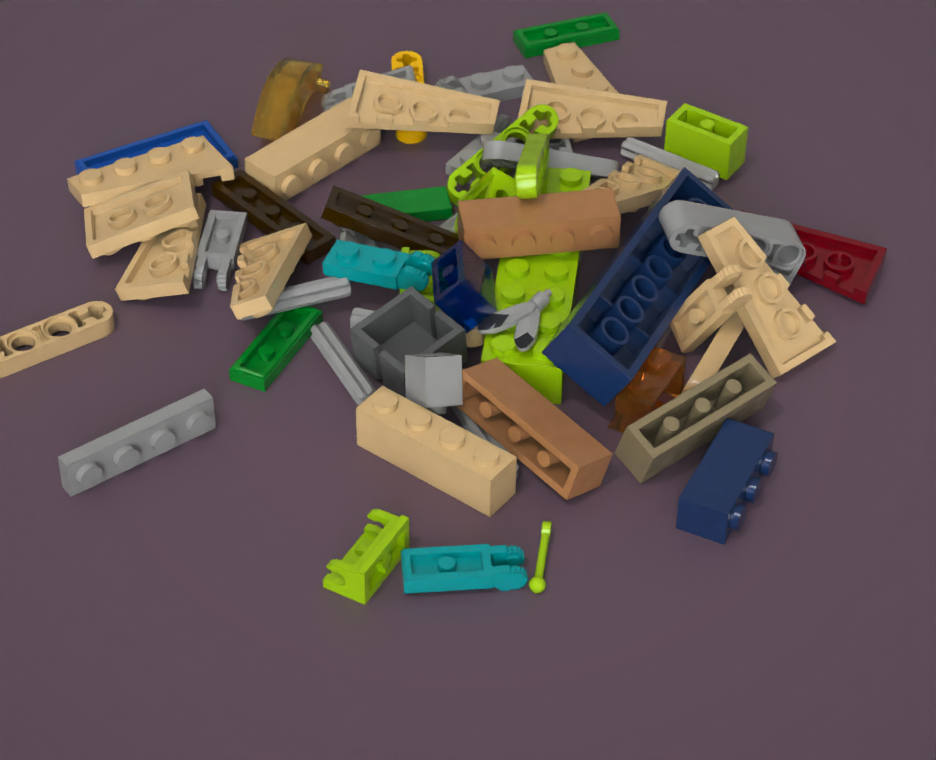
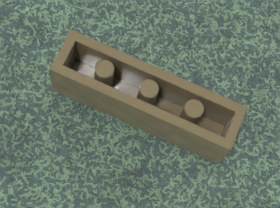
(694, 418)

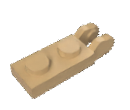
(708, 308)

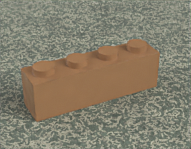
(540, 225)
(533, 429)

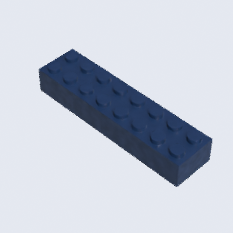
(630, 300)

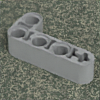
(776, 237)

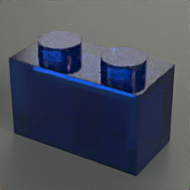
(463, 286)

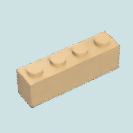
(310, 152)
(436, 451)

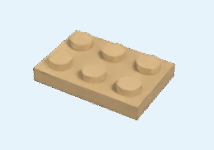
(140, 214)

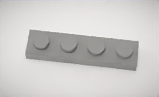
(136, 442)

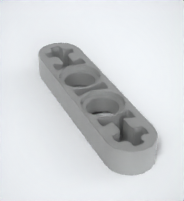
(507, 155)

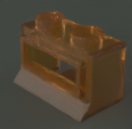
(658, 375)

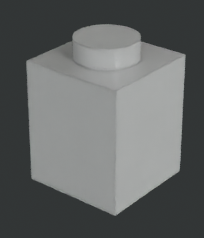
(434, 380)

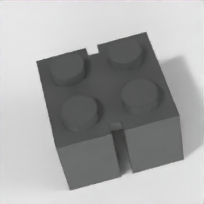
(400, 329)

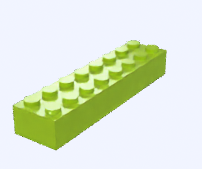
(520, 280)

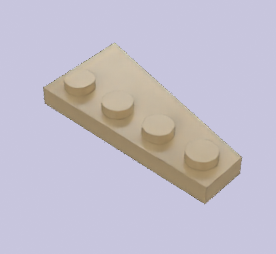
(571, 67)
(413, 106)
(594, 112)
(128, 174)
(637, 183)
(164, 263)
(265, 270)
(773, 317)

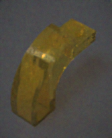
(286, 95)

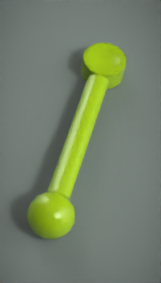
(537, 583)

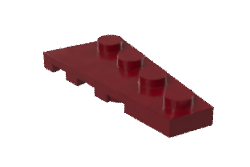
(840, 262)

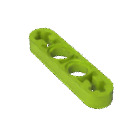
(519, 129)
(533, 166)

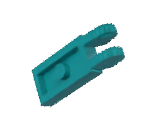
(378, 266)
(463, 568)

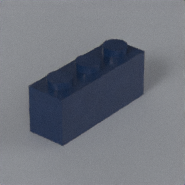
(726, 481)

